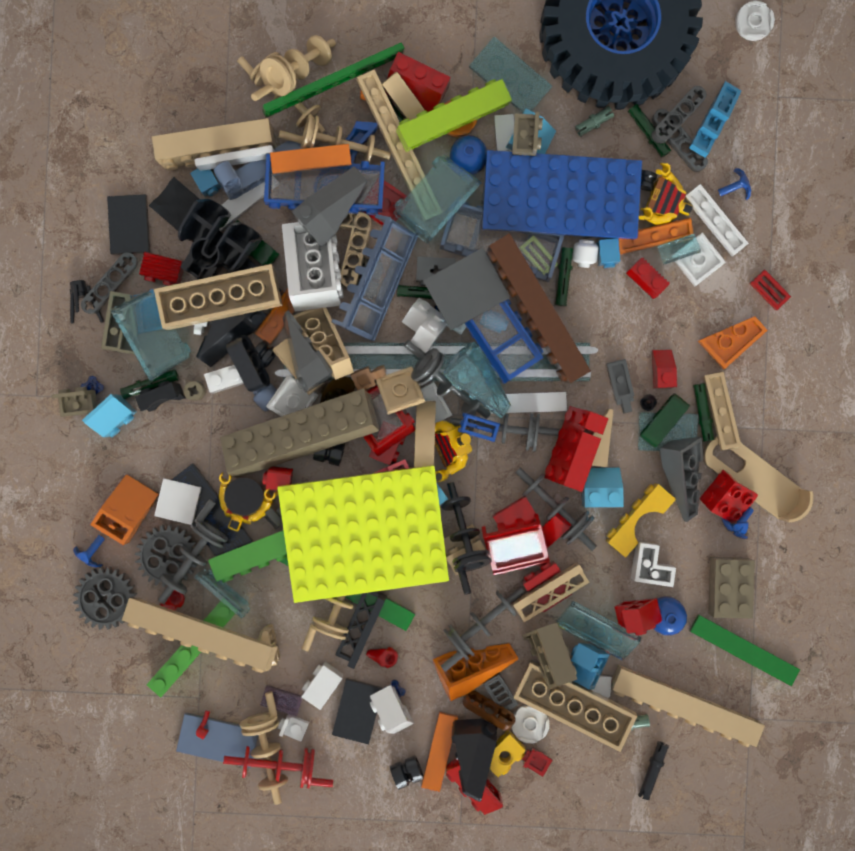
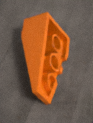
(470, 674)

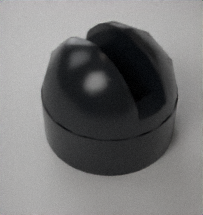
(648, 407)

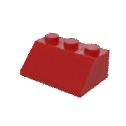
(424, 82)
(491, 797)

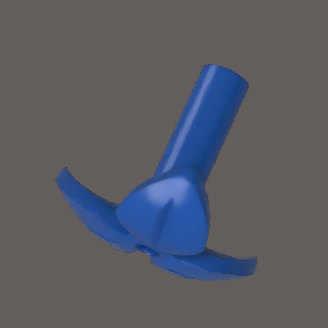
(742, 183)
(741, 525)
(85, 556)

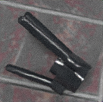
(77, 291)

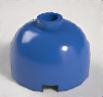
(469, 153)
(673, 616)

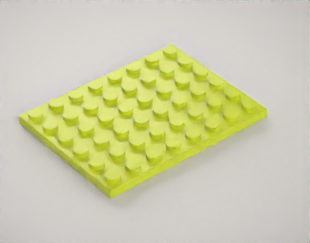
(363, 533)

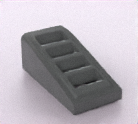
(491, 681)

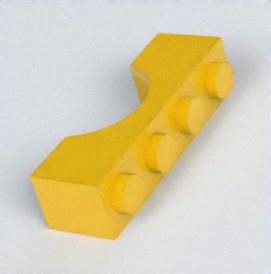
(623, 537)

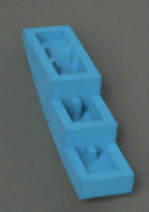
(715, 119)

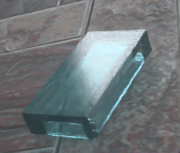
(679, 249)

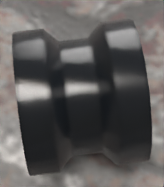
(647, 180)

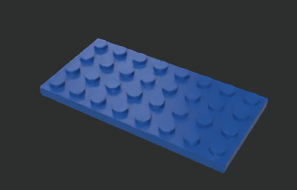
(562, 195)

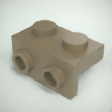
(526, 134)
(77, 402)

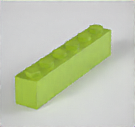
(453, 115)

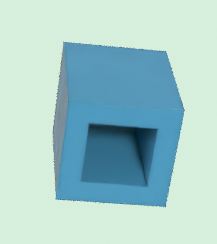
(206, 182)
(608, 252)

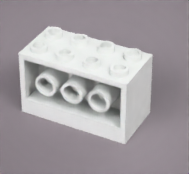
(311, 269)

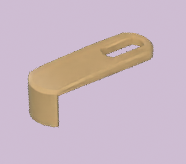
(774, 490)

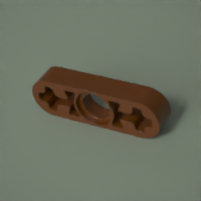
(497, 709)

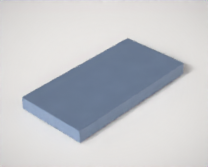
(221, 740)

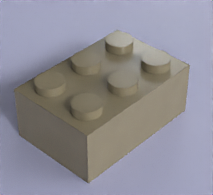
(731, 587)

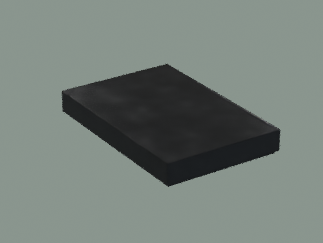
(128, 224)
(355, 715)

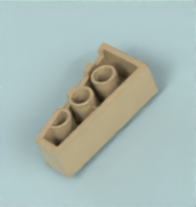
(325, 338)

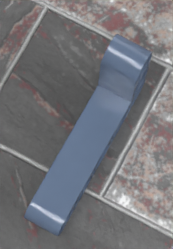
(247, 177)

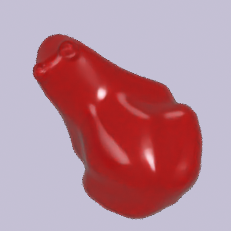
(175, 601)
(384, 657)

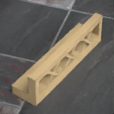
(561, 578)

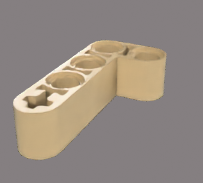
(352, 250)

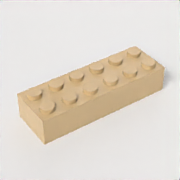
(184, 147)
(218, 297)
(577, 708)

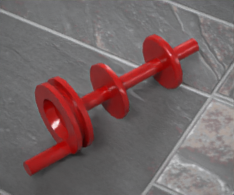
(305, 768)

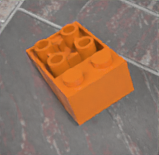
(125, 510)

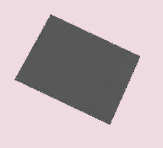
(466, 289)

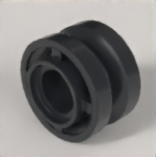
(265, 353)

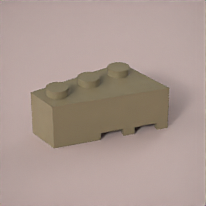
(112, 336)
(552, 655)

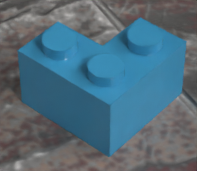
(589, 664)

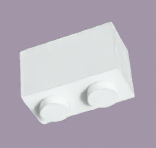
(223, 379)
(322, 685)

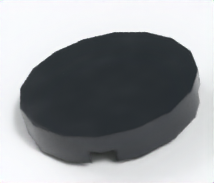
(243, 497)

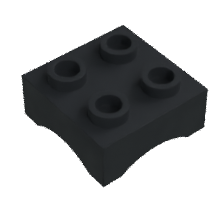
(174, 203)
(152, 398)

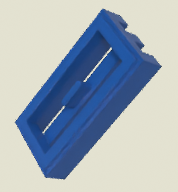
(464, 423)

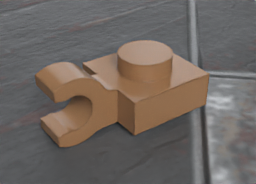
(366, 378)

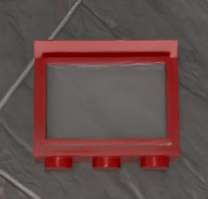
(392, 426)
(516, 546)

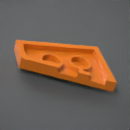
(733, 341)

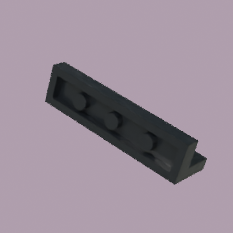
(377, 606)

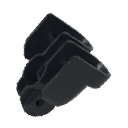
(201, 226)

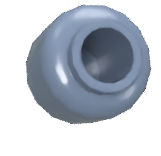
(263, 396)

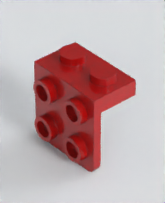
(728, 497)
(545, 572)

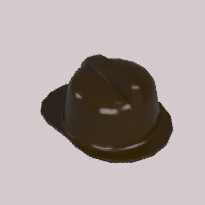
(336, 388)

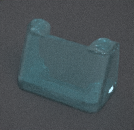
(436, 198)
(153, 346)

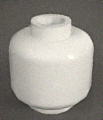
(585, 252)

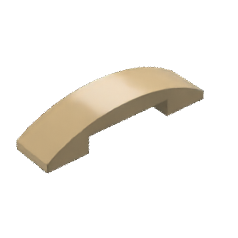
(425, 434)

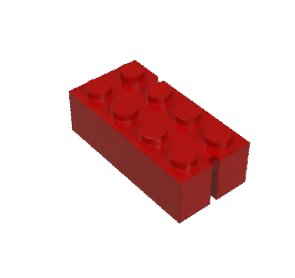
(575, 448)

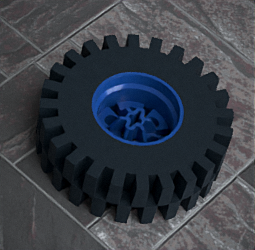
(612, 74)

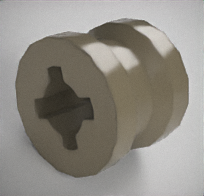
(198, 392)

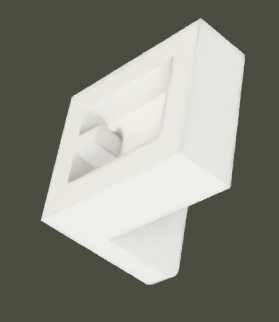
(293, 727)

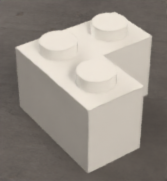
(426, 322)
(647, 570)
(392, 713)

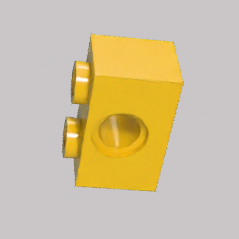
(511, 744)

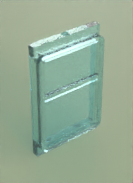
(223, 592)

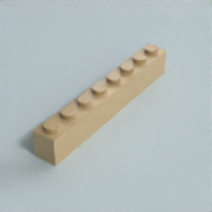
(199, 633)
(686, 705)

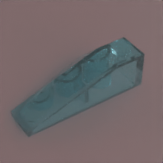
(474, 374)

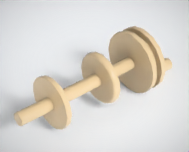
(281, 72)
(255, 76)
(310, 135)
(328, 626)
(260, 725)

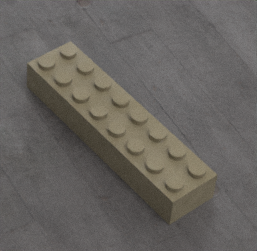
(299, 433)

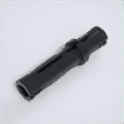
(656, 762)

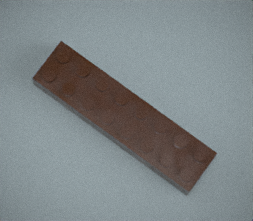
(538, 309)

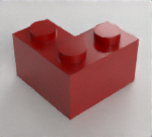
(638, 615)

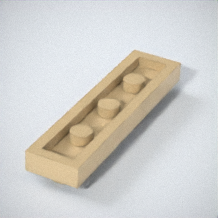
(722, 411)

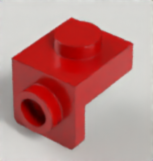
(536, 761)

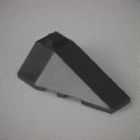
(226, 329)
(475, 749)

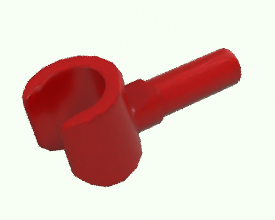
(201, 732)

